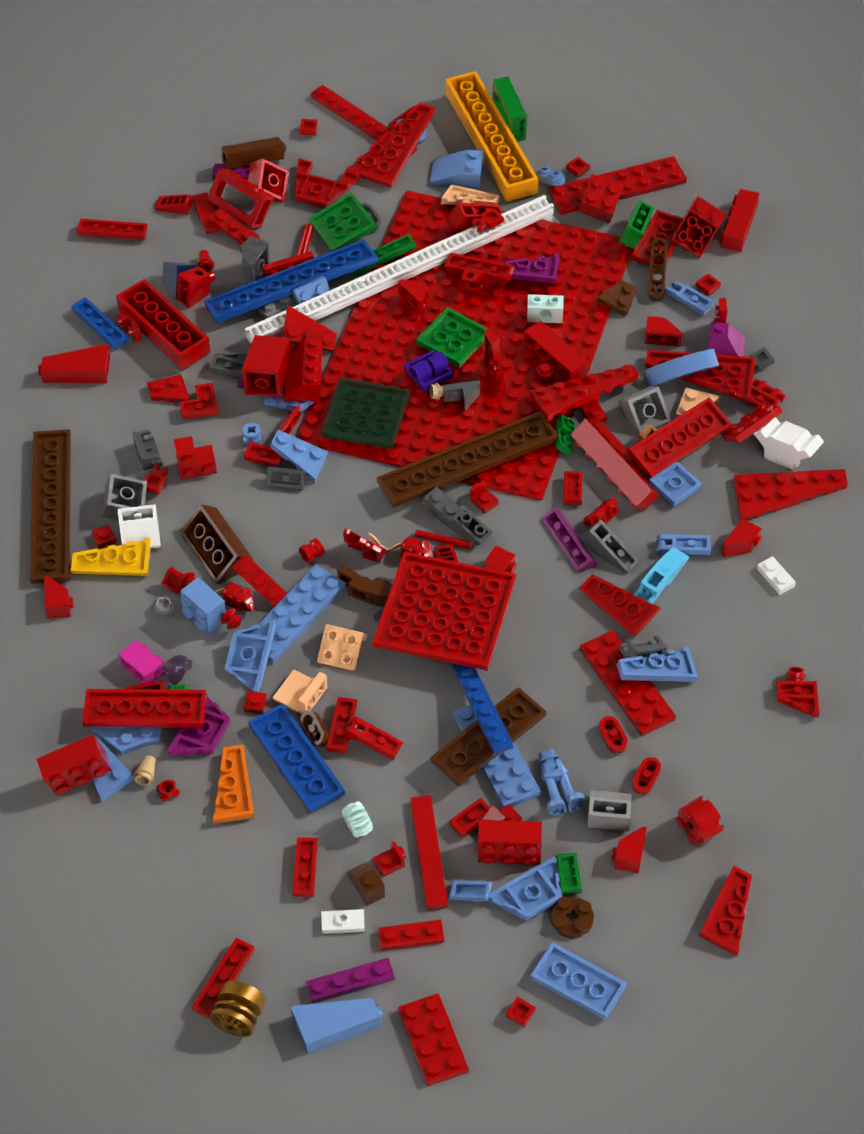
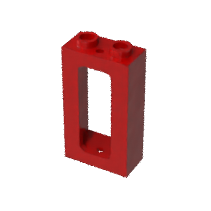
(262, 199)

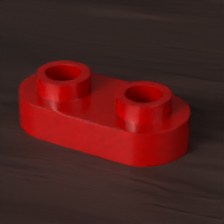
(613, 736)
(646, 777)

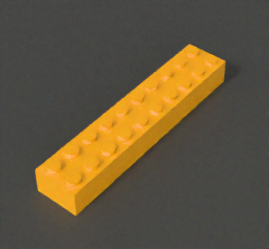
(492, 135)

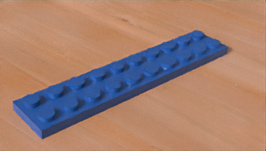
(282, 283)

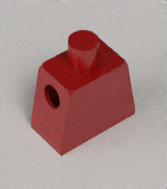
(194, 286)

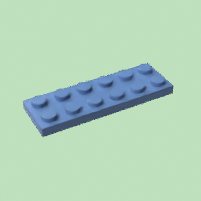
(301, 608)
(506, 772)

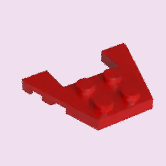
(320, 190)

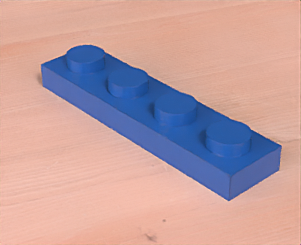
(100, 323)

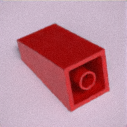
(266, 366)

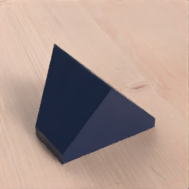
(171, 272)

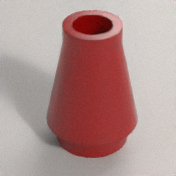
(205, 261)

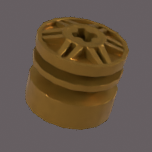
(237, 1008)

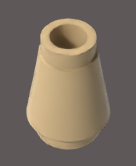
(145, 772)

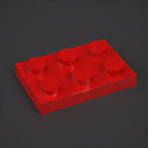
(751, 423)

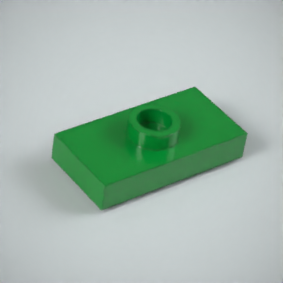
(569, 873)

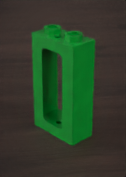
(510, 107)

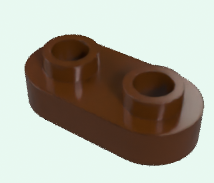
(315, 731)

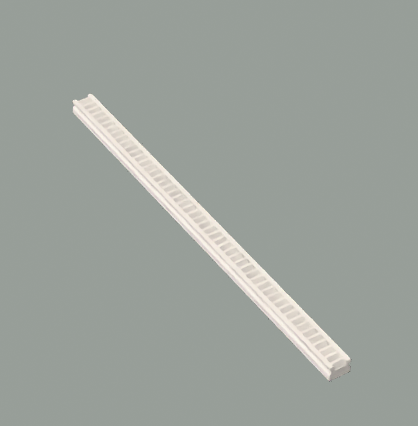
(405, 268)

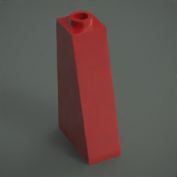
(77, 366)

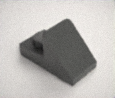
(462, 391)

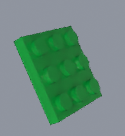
(343, 222)
(454, 336)

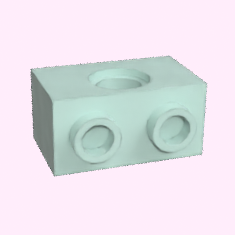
(545, 308)

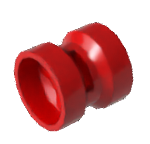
(312, 550)

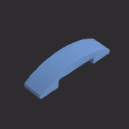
(681, 367)

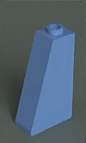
(334, 1021)

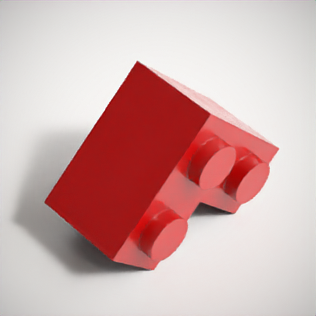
(194, 461)

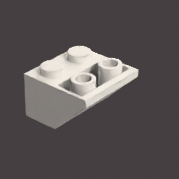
(139, 524)

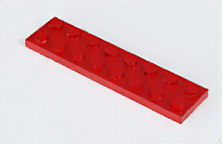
(636, 181)

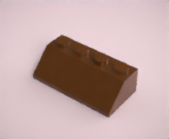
(214, 543)

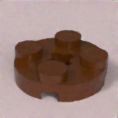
(568, 906)

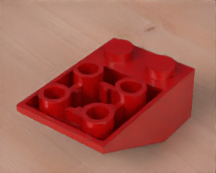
(698, 226)

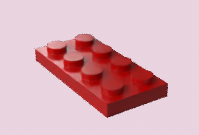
(661, 226)
(433, 1039)

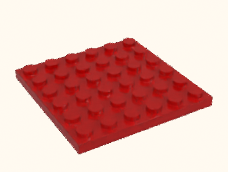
(445, 611)

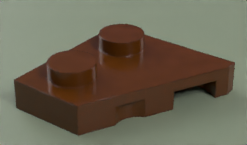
(618, 297)

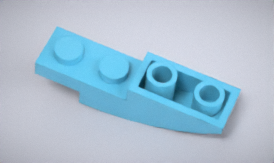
(661, 575)

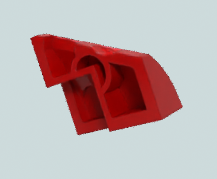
(369, 549)

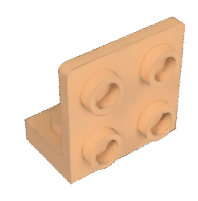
(340, 647)
(301, 692)

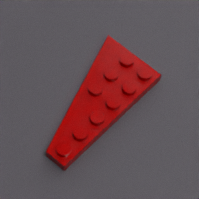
(390, 153)
(730, 378)
(579, 391)
(781, 490)

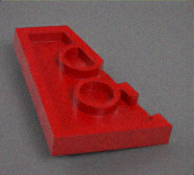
(299, 326)
(492, 359)

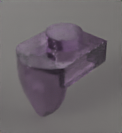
(177, 667)

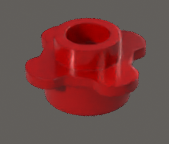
(167, 785)

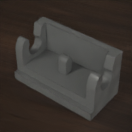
(146, 449)
(642, 649)

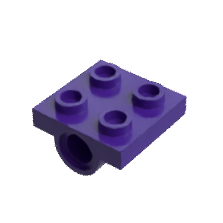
(429, 369)

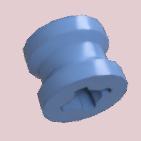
(251, 433)

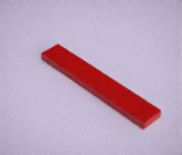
(429, 852)

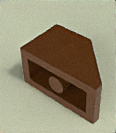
(367, 883)

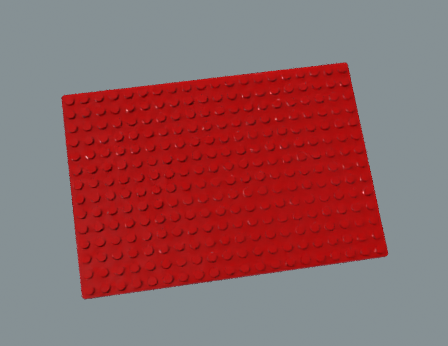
(385, 331)

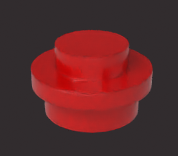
(545, 371)
(795, 674)

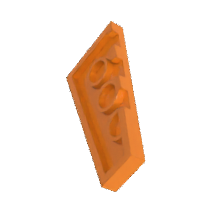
(234, 791)

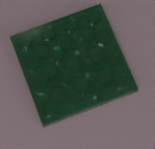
(366, 413)

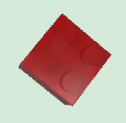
(600, 198)

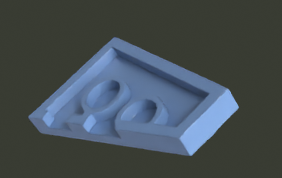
(300, 453)
(114, 779)

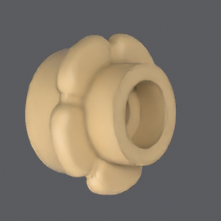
(436, 391)

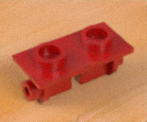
(605, 512)

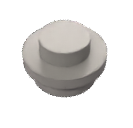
(164, 606)

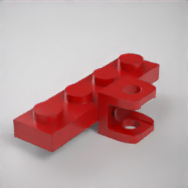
(476, 269)

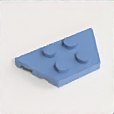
(250, 654)
(128, 738)
(530, 892)

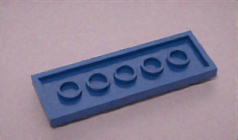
(296, 758)

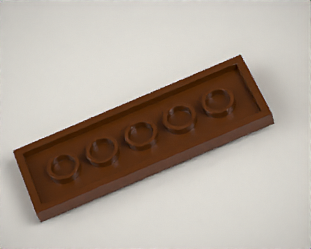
(470, 748)

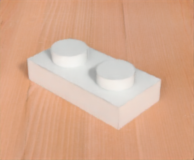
(776, 575)

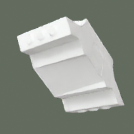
(787, 443)

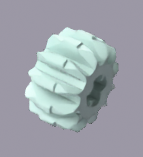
(357, 819)

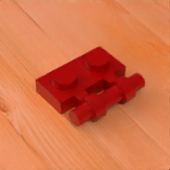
(759, 397)

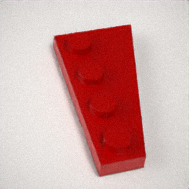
(625, 608)
(727, 915)

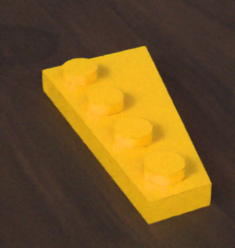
(115, 560)

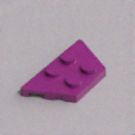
(201, 740)

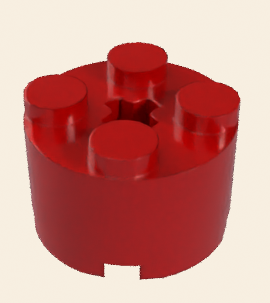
(699, 820)

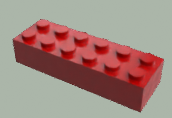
(164, 324)

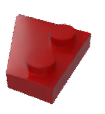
(799, 695)

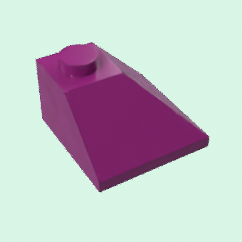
(726, 339)

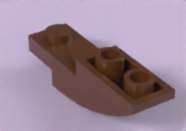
(363, 588)

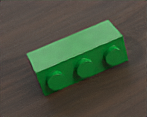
(636, 224)

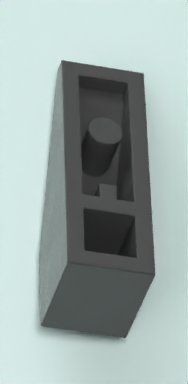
(609, 546)

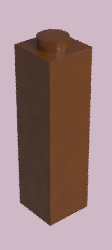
(246, 153)

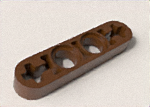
(657, 269)

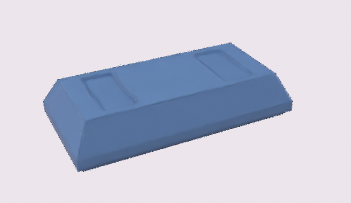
(470, 890)

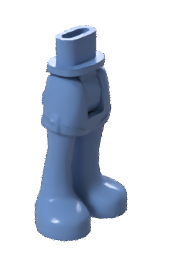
(555, 772)

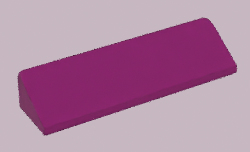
(569, 540)

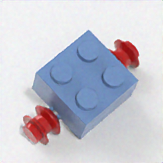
(205, 605)

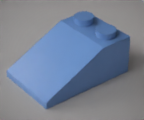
(458, 169)

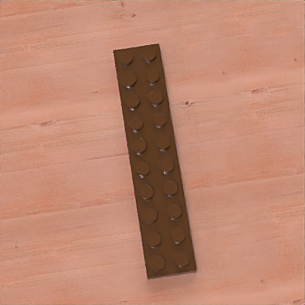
(467, 459)
(51, 506)

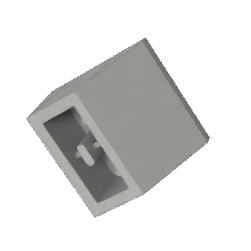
(609, 810)

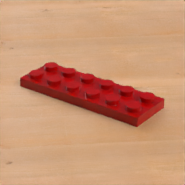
(679, 438)
(636, 698)
(144, 708)

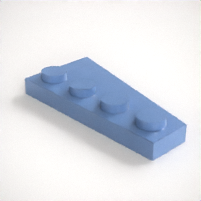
(662, 667)

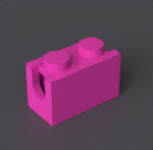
(141, 662)

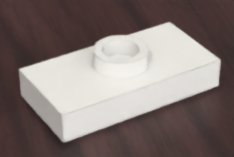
(342, 921)

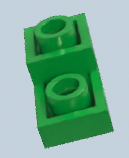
(564, 428)

